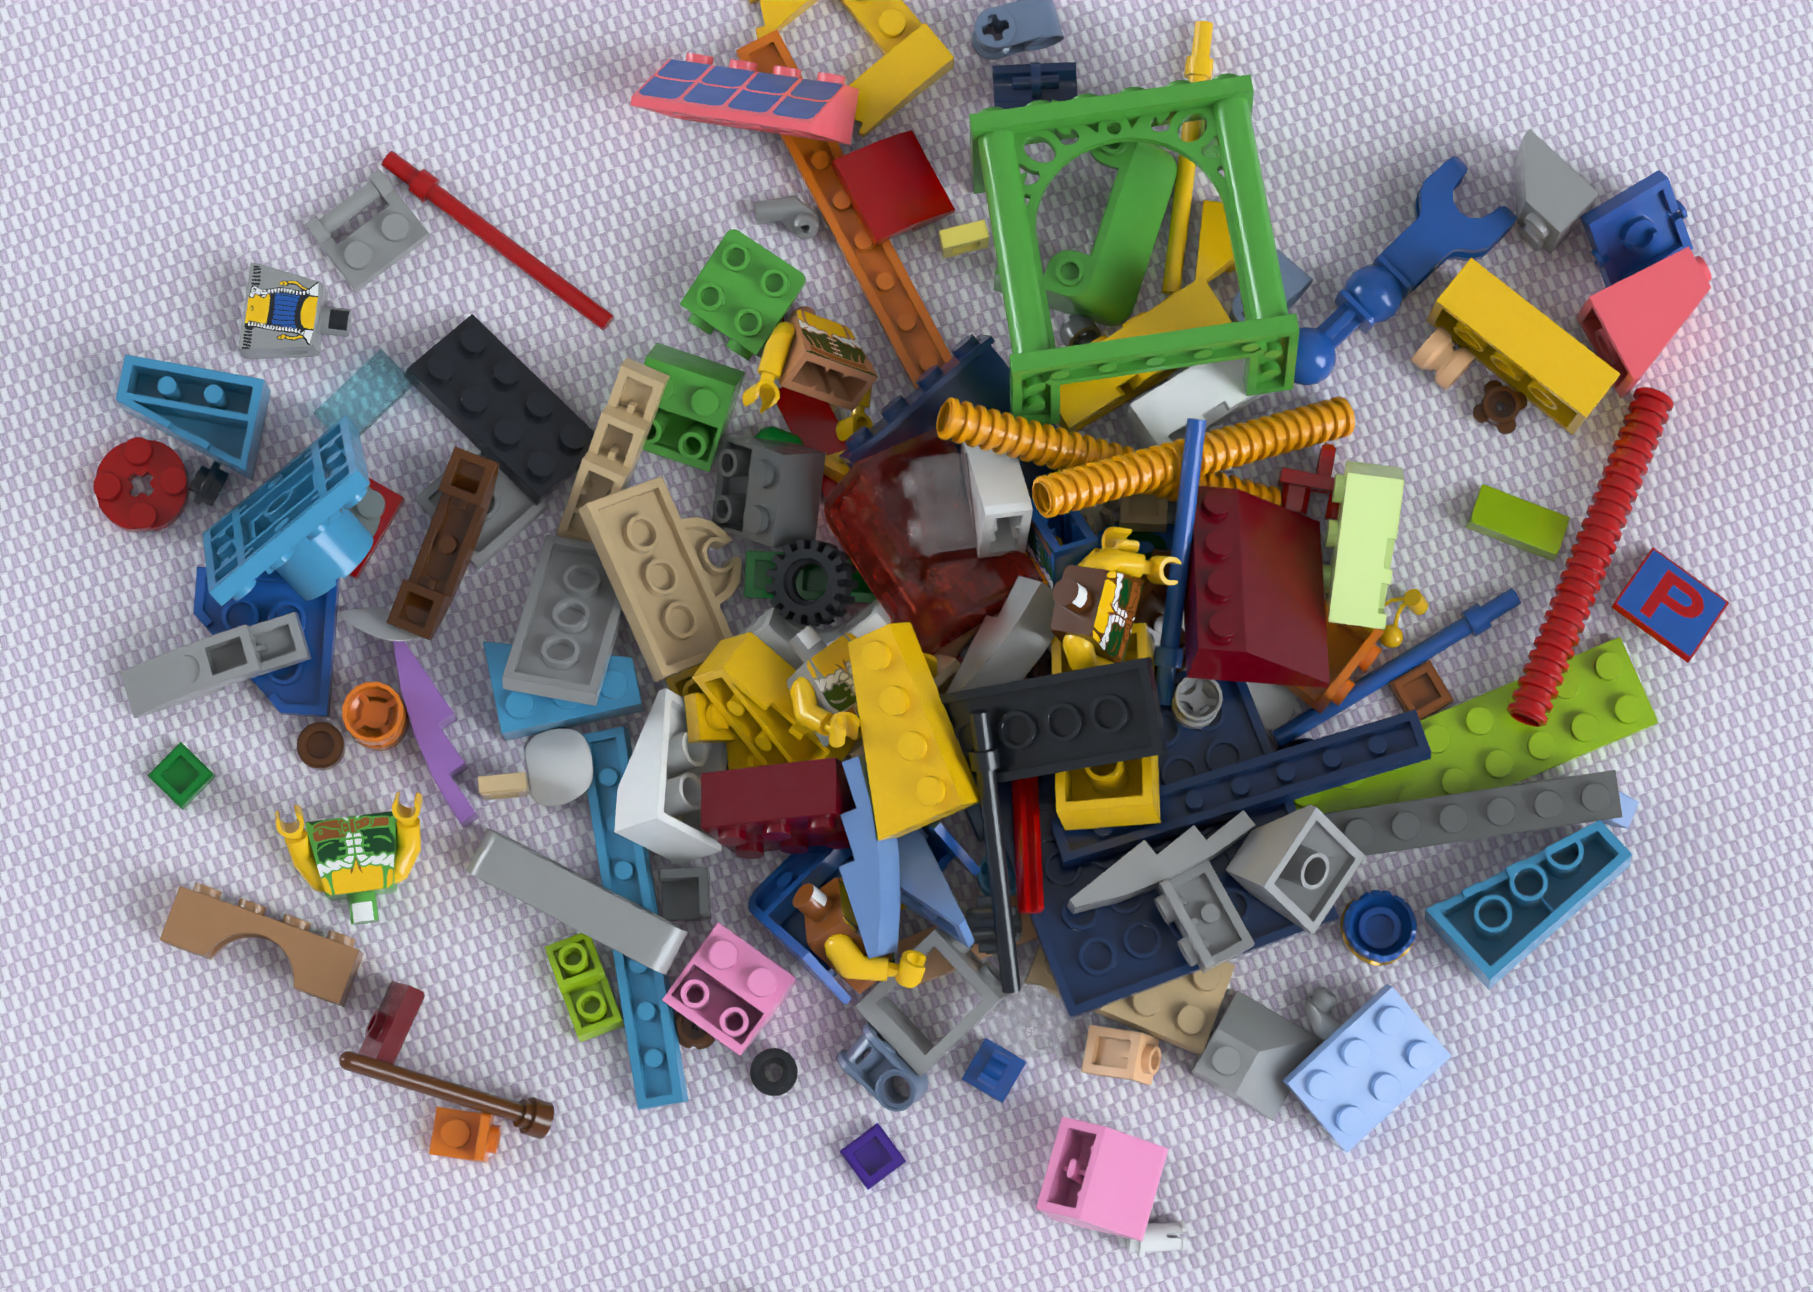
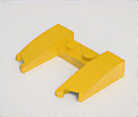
(910, 61)

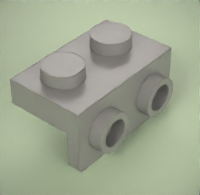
(1203, 916)

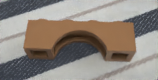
(206, 925)

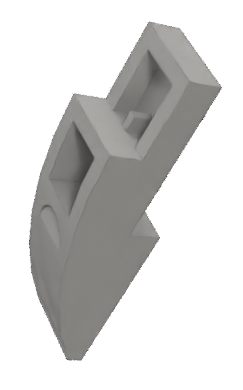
(214, 664)

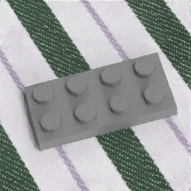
(565, 625)

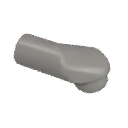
(790, 212)
(1319, 1012)

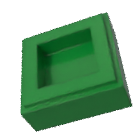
(181, 775)

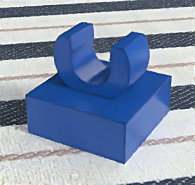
(994, 1070)

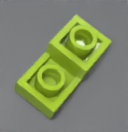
(584, 986)

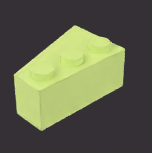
(1362, 543)

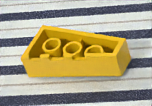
(1185, 309)
(906, 734)

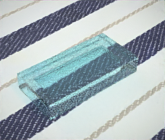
(366, 394)

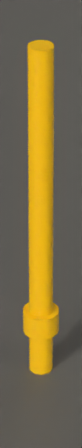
(1197, 68)

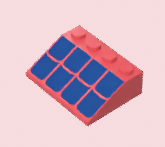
(752, 99)

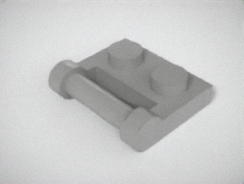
(377, 242)

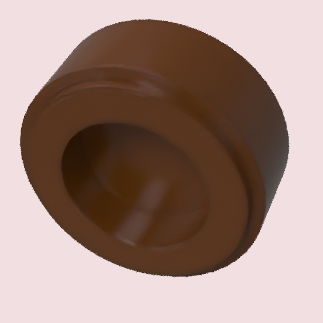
(321, 746)

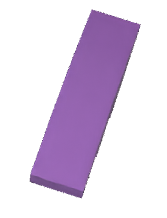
(428, 718)

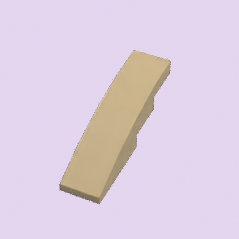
(615, 443)

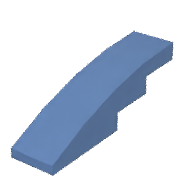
(875, 874)

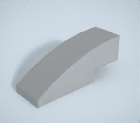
(1012, 642)

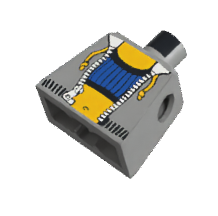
(287, 315)

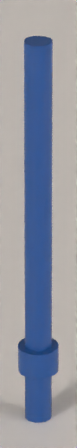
(1473, 621)
(1168, 654)

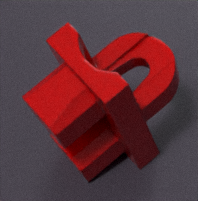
(1299, 484)

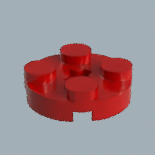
(144, 512)

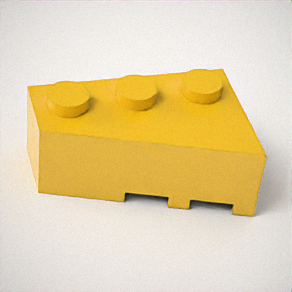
(752, 695)

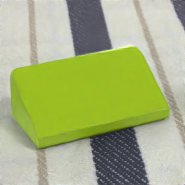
(1518, 522)

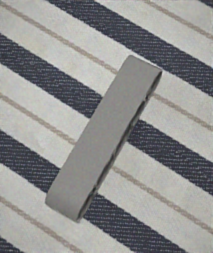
(577, 901)

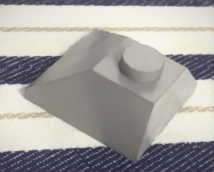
(1297, 865)
(1253, 1055)

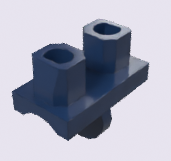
(1025, 83)

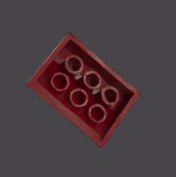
(1255, 593)

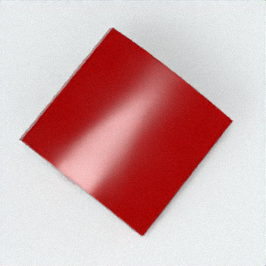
(892, 187)

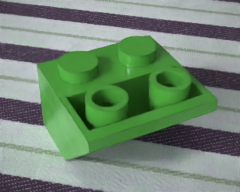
(693, 406)

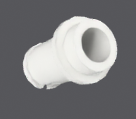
(1156, 1239)

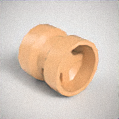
(1439, 355)

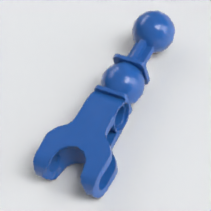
(1378, 289)

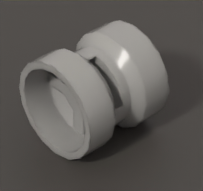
(1197, 694)

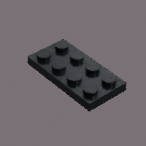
(502, 408)

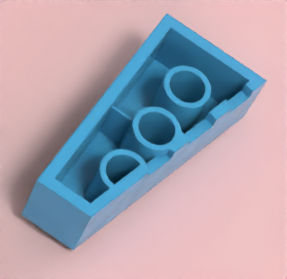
(1519, 908)

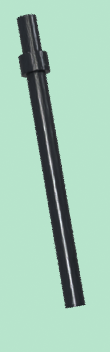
(985, 761)

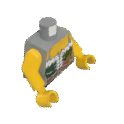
(825, 689)

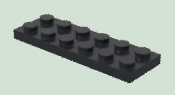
(1065, 719)

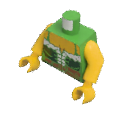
(356, 854)

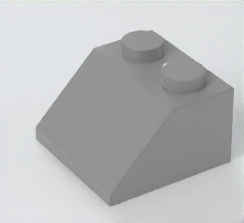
(1548, 194)

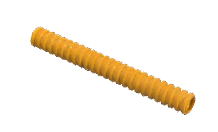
(1057, 446)
(1221, 450)

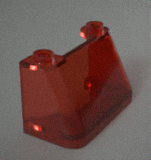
(935, 593)

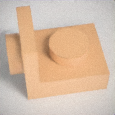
(1121, 1054)

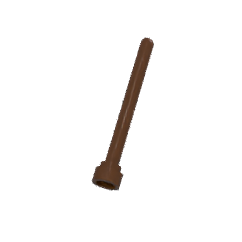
(530, 1116)

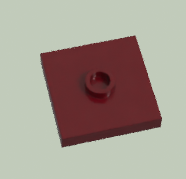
(391, 1022)

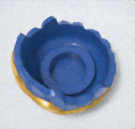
(1378, 927)

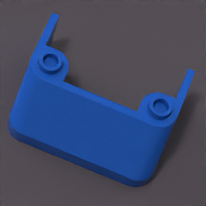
(773, 898)

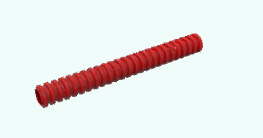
(1590, 556)

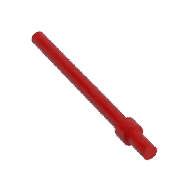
(425, 187)

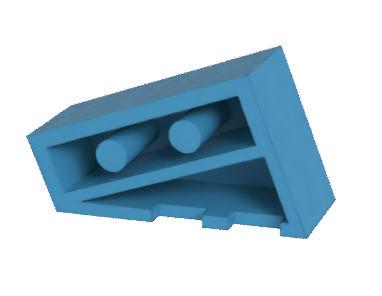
(199, 407)

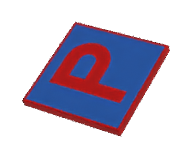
(1670, 605)

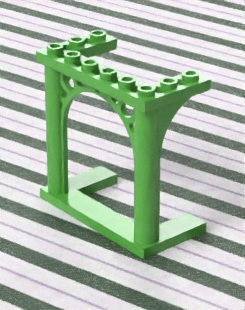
(1226, 143)

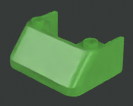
(1110, 277)

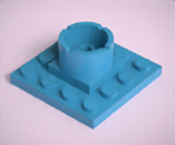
(295, 523)

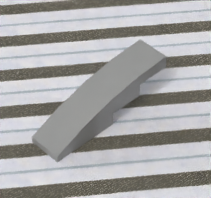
(1144, 870)

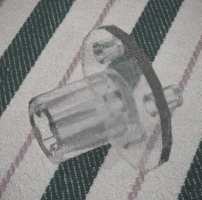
(1030, 1020)

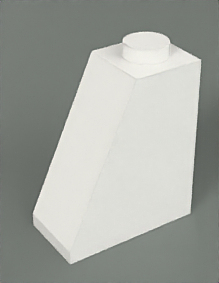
(999, 502)

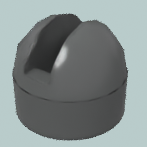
(1078, 325)

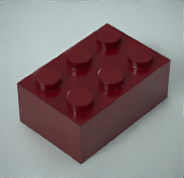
(777, 807)

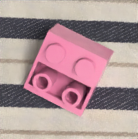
(730, 989)
(1101, 1179)

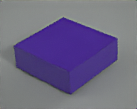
(872, 1156)

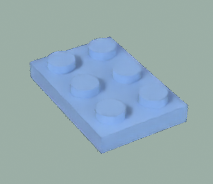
(1366, 1068)

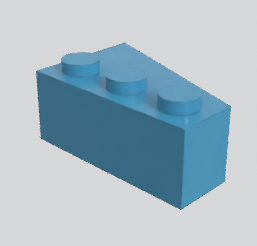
(532, 714)

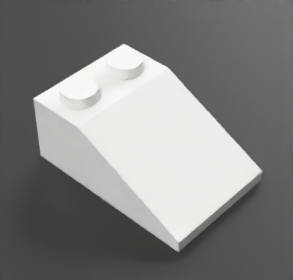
(662, 785)

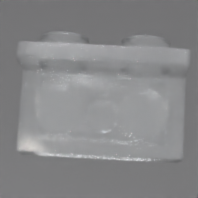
(941, 503)

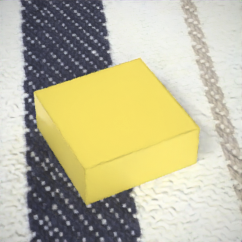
(963, 239)

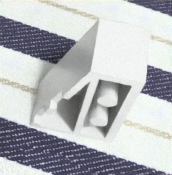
(1197, 392)

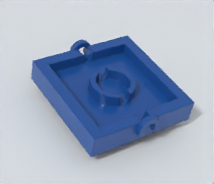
(1636, 228)

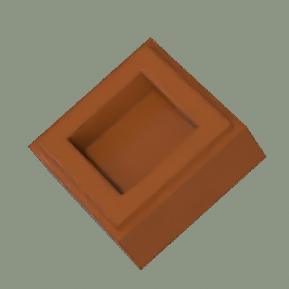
(1421, 690)

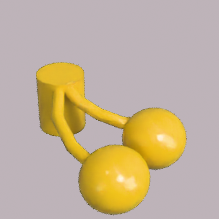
(1392, 633)

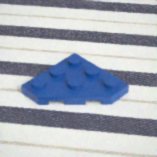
(299, 688)

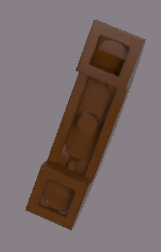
(447, 544)

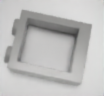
(899, 1029)

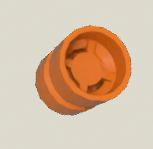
(375, 716)

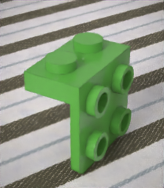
(743, 293)

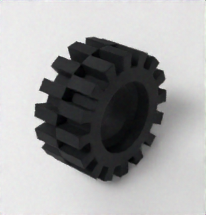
(784, 578)

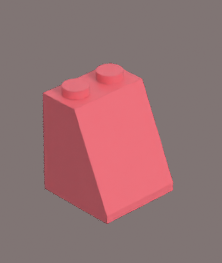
(1642, 314)

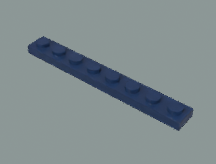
(1258, 785)

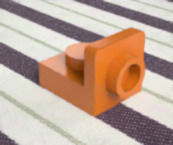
(464, 1135)

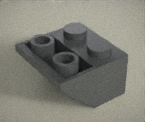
(768, 490)

